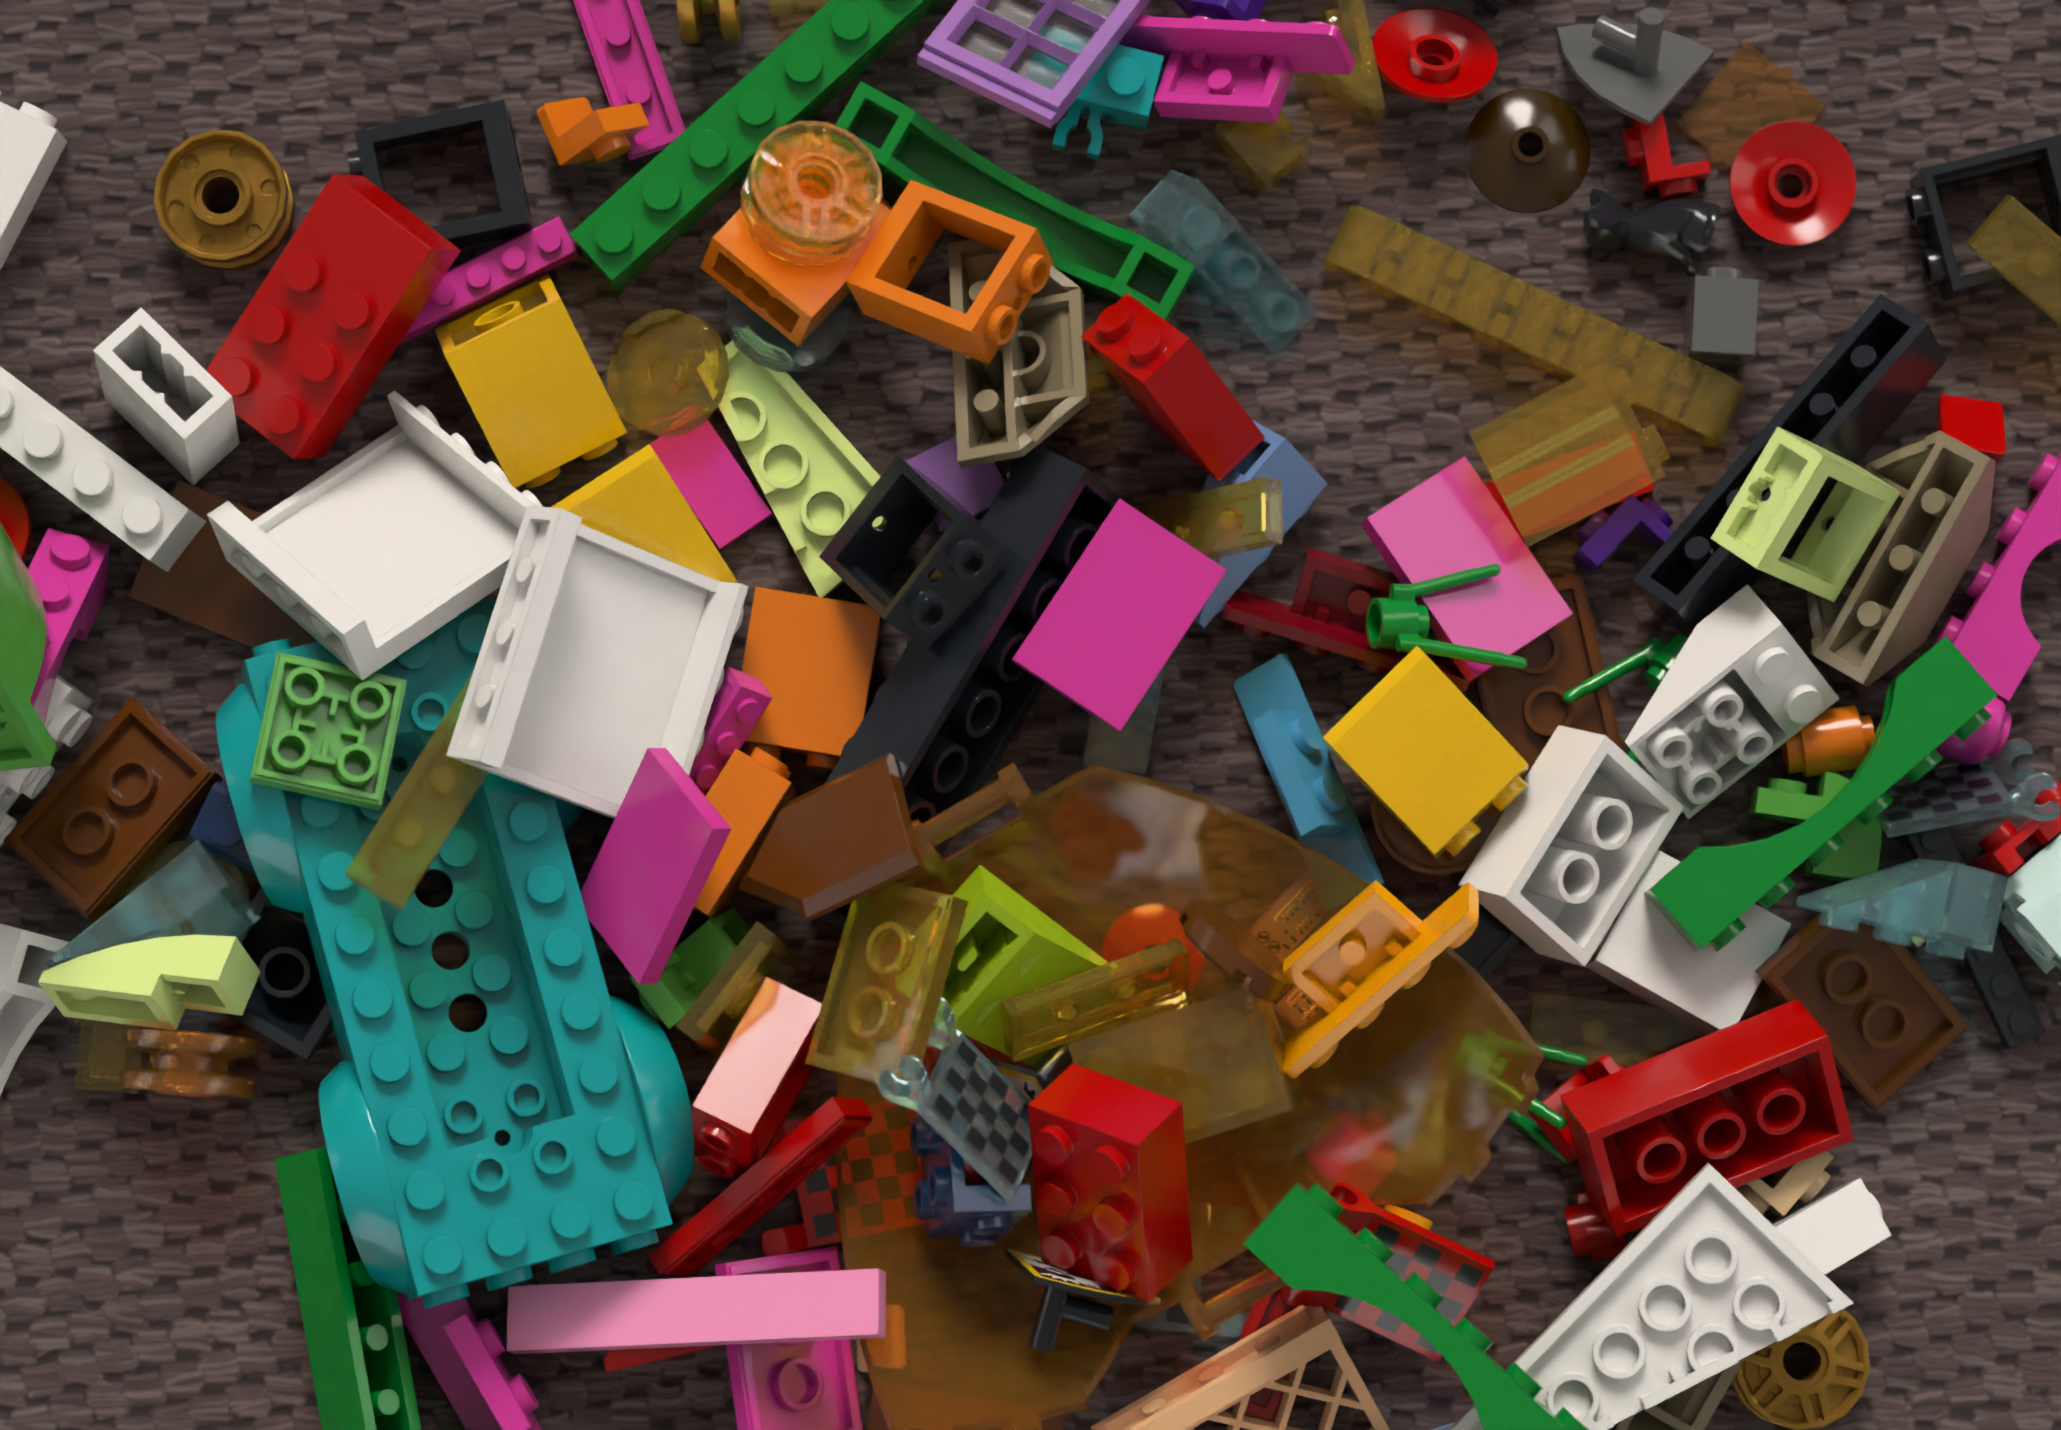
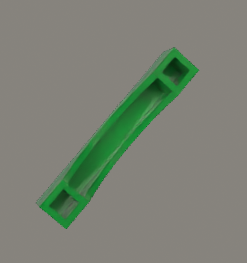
(1082, 247)
(1920, 711)
(1319, 1253)

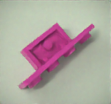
(1234, 65)
(469, 1365)

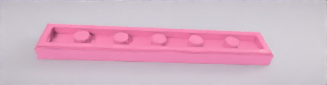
(697, 1311)

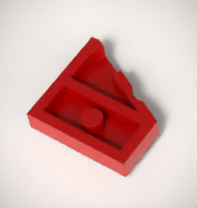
(2008, 846)

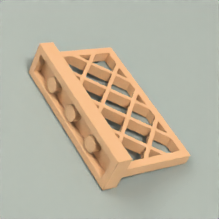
(1247, 1368)

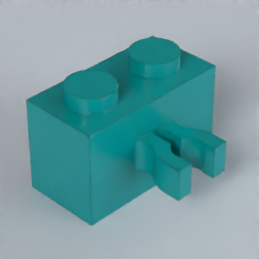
(1117, 93)

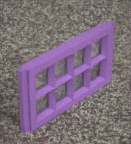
(1019, 51)

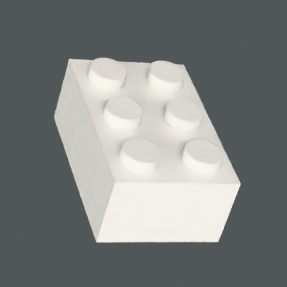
(1572, 845)

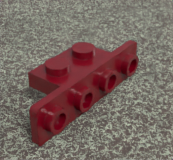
(1329, 614)

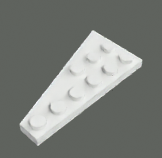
(1675, 1308)

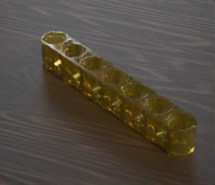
(1531, 321)

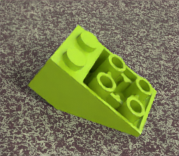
(1005, 952)

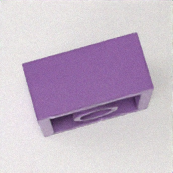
(970, 486)

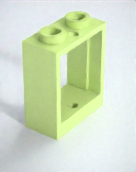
(1795, 474)

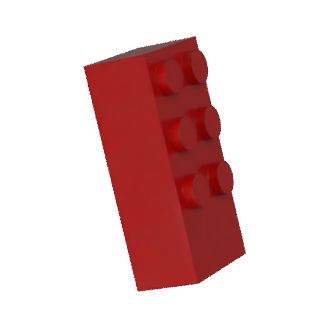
(330, 315)
(1730, 1099)

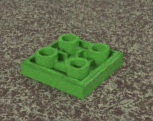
(327, 731)

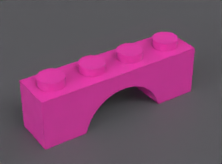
(72, 589)
(1993, 626)

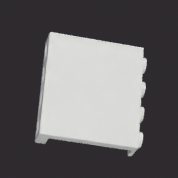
(383, 541)
(593, 663)

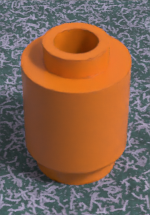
(1829, 743)

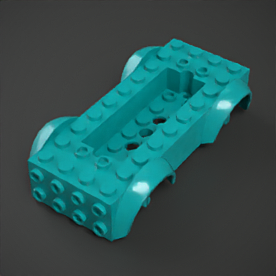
(447, 1143)

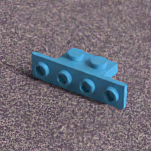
(1303, 766)

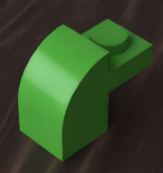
(1789, 803)
(692, 967)

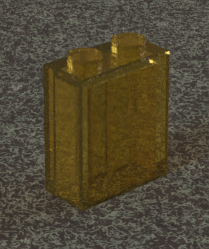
(1570, 451)

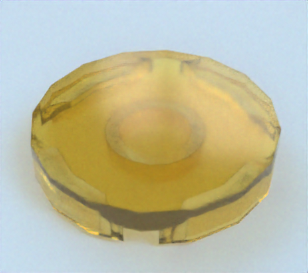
(668, 373)

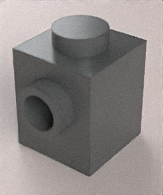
(1721, 317)

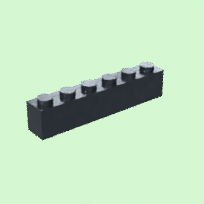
(1839, 408)

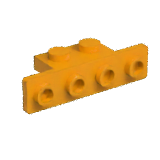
(1364, 960)

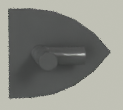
(1632, 65)

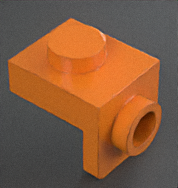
(588, 135)

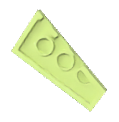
(798, 460)

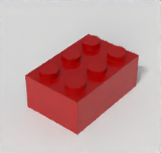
(1111, 1181)

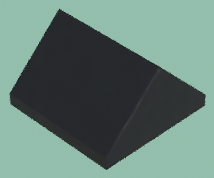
(289, 994)

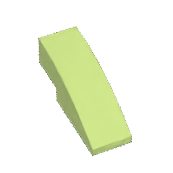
(154, 981)

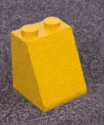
(530, 383)
(647, 510)
(1428, 755)

